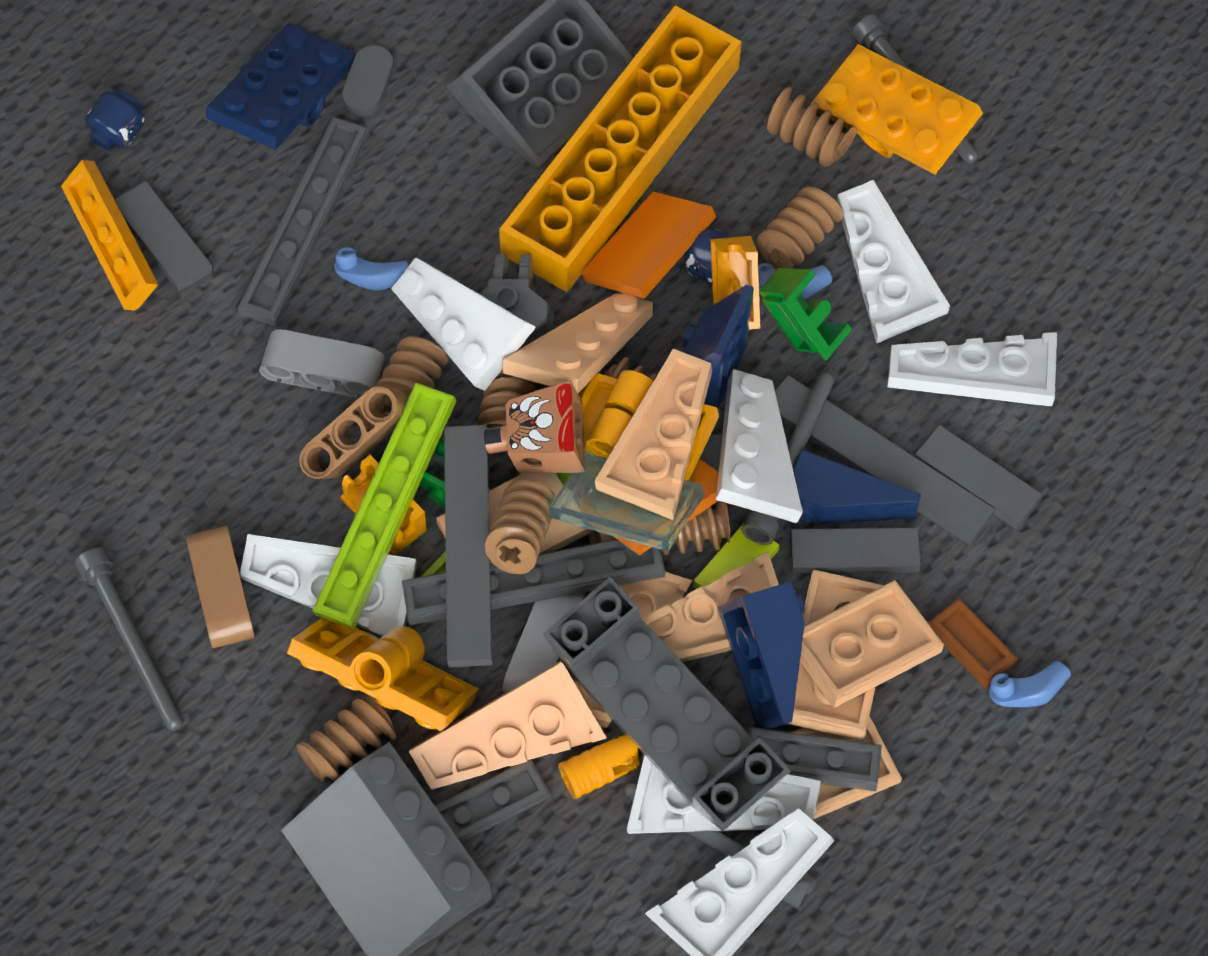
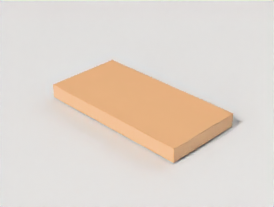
(811, 708)

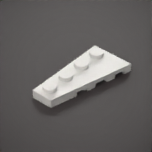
(992, 370)
(663, 809)

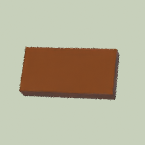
(972, 642)

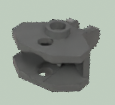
(520, 296)

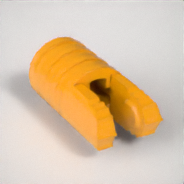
(599, 766)

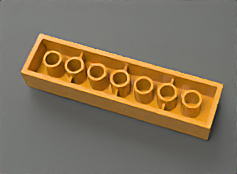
(620, 148)

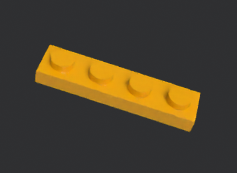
(109, 235)

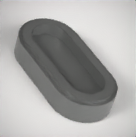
(367, 80)

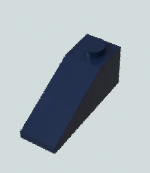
(843, 495)

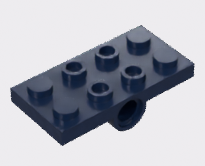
(281, 87)

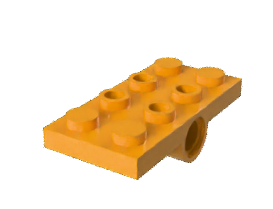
(897, 109)
(610, 405)
(386, 670)

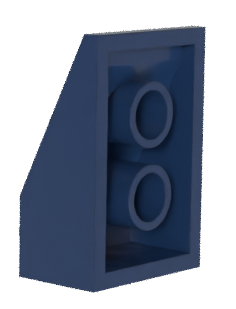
(721, 339)
(766, 645)

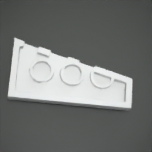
(888, 267)
(462, 321)
(754, 451)
(301, 570)
(743, 889)

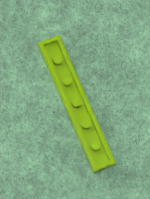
(384, 506)

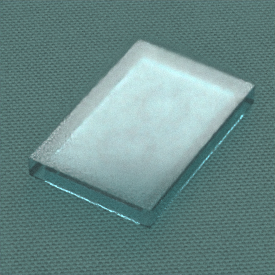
(592, 509)

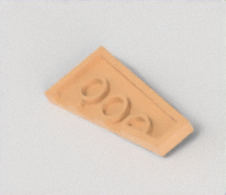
(582, 344)
(658, 441)
(693, 623)

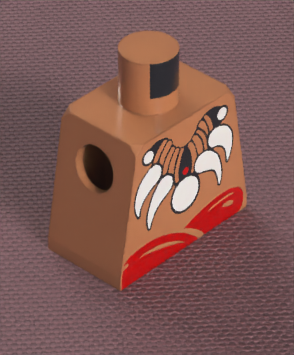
(542, 431)

